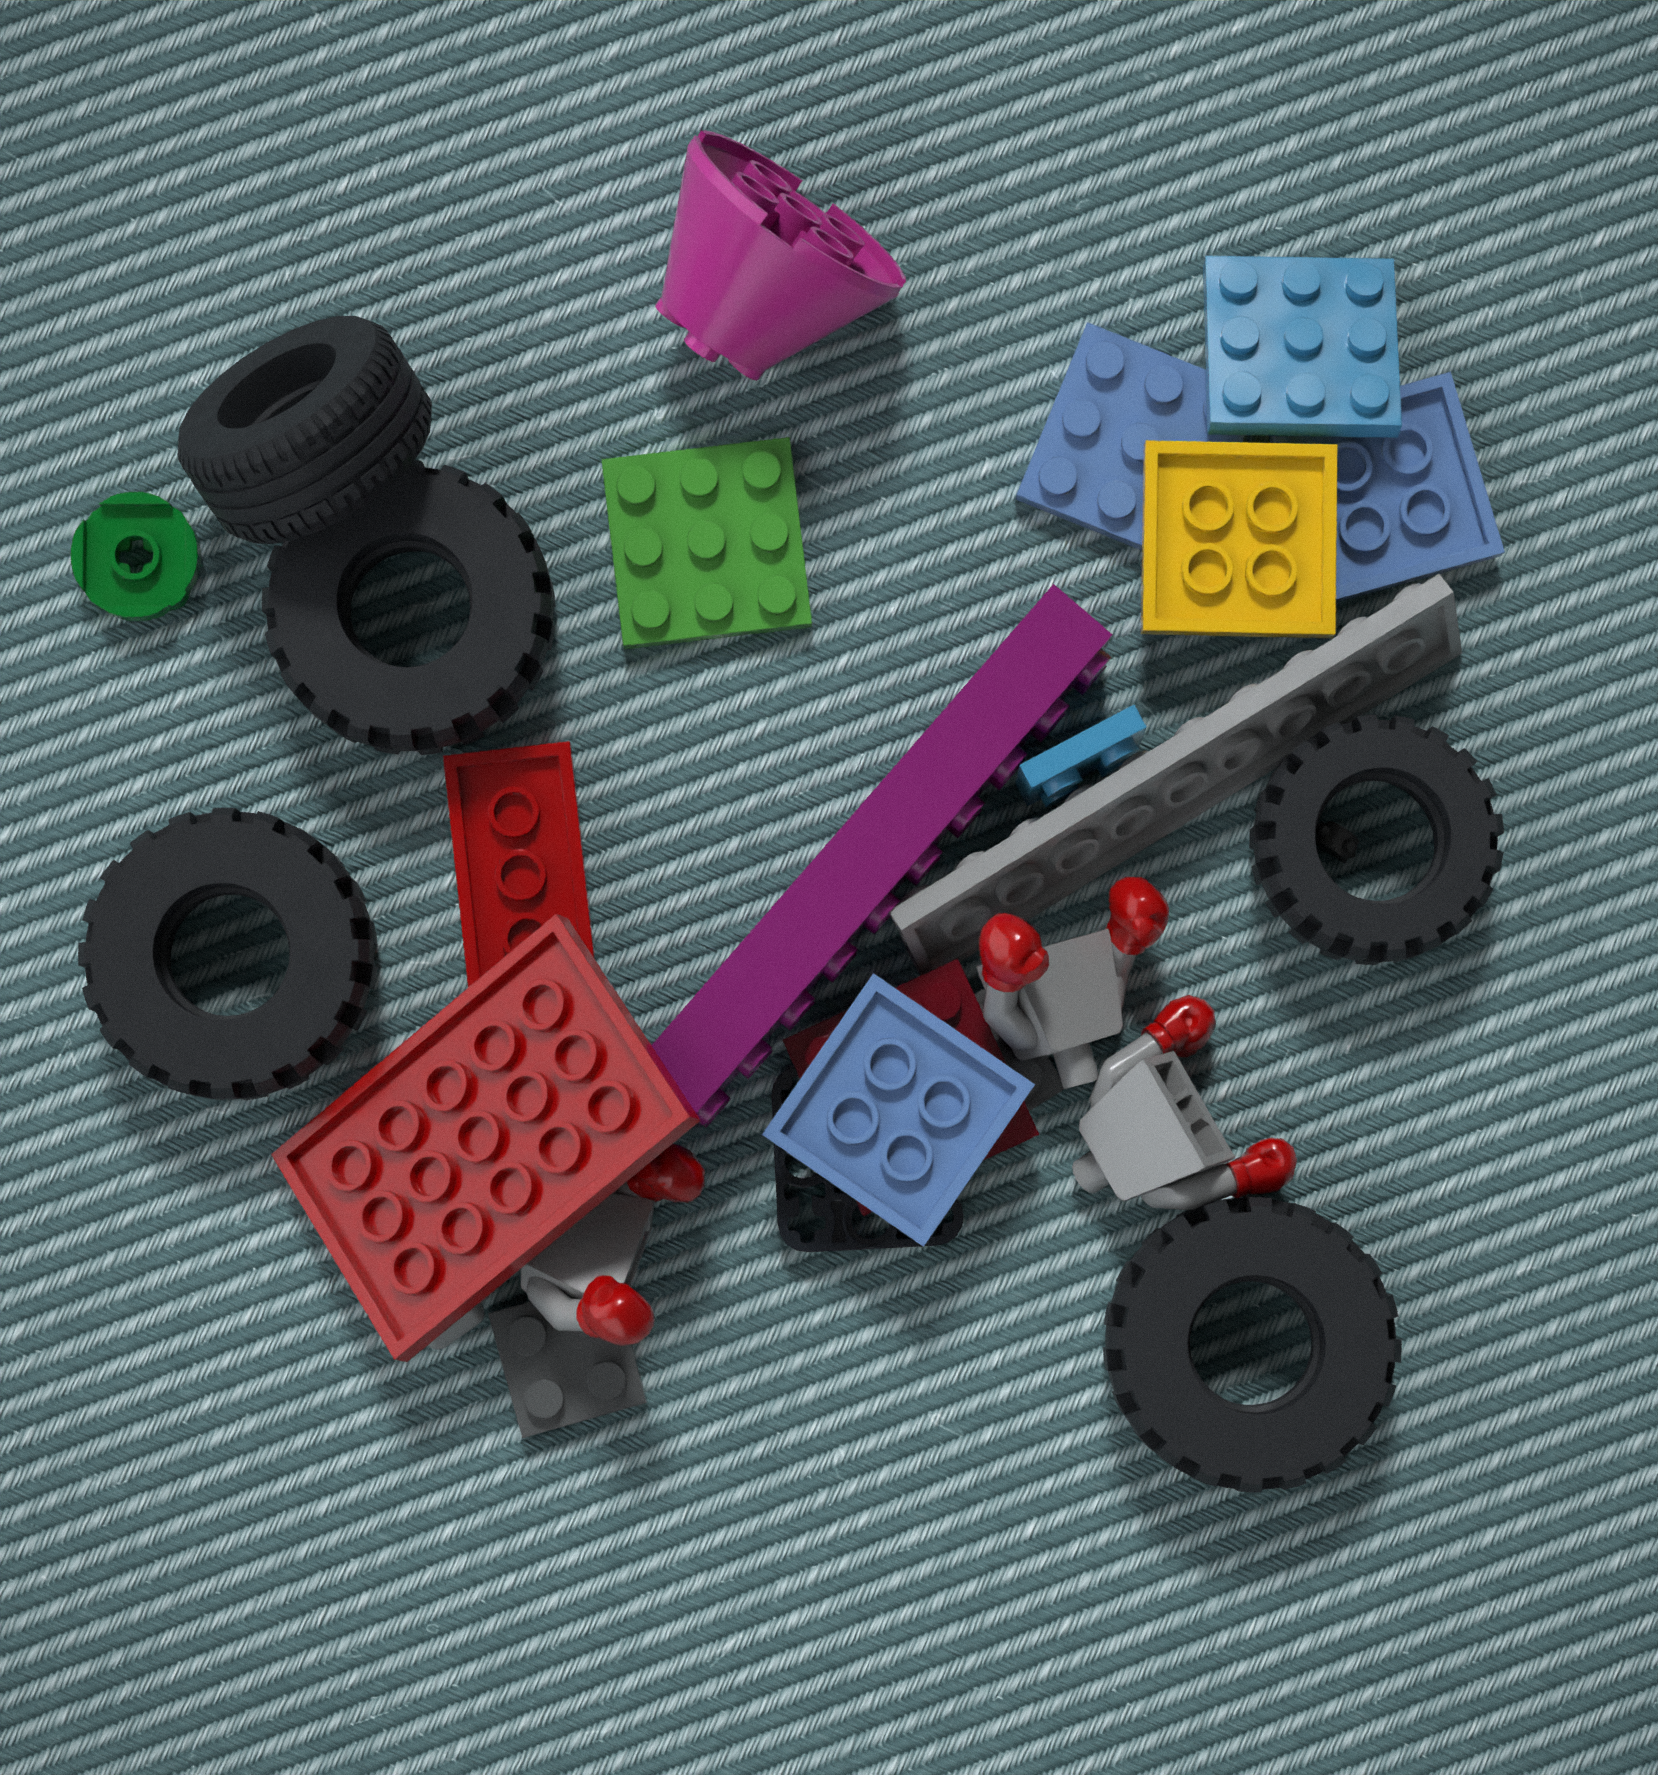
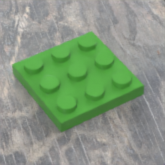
(706, 543)

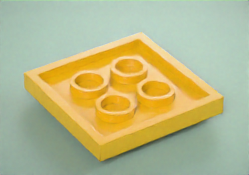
(1239, 539)

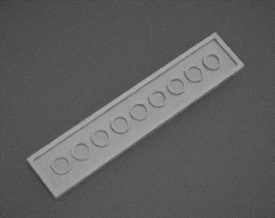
(1182, 776)

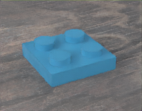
(1101, 748)

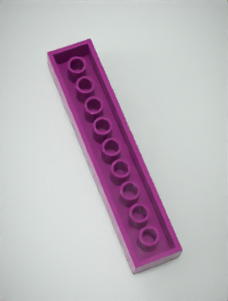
(881, 847)

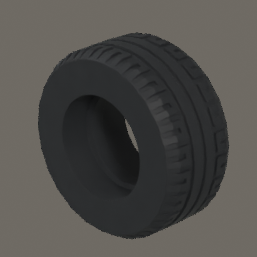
(305, 430)

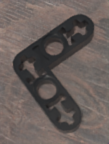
(835, 1207)

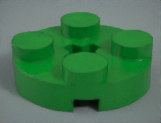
(110, 530)

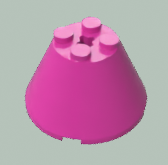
(760, 264)

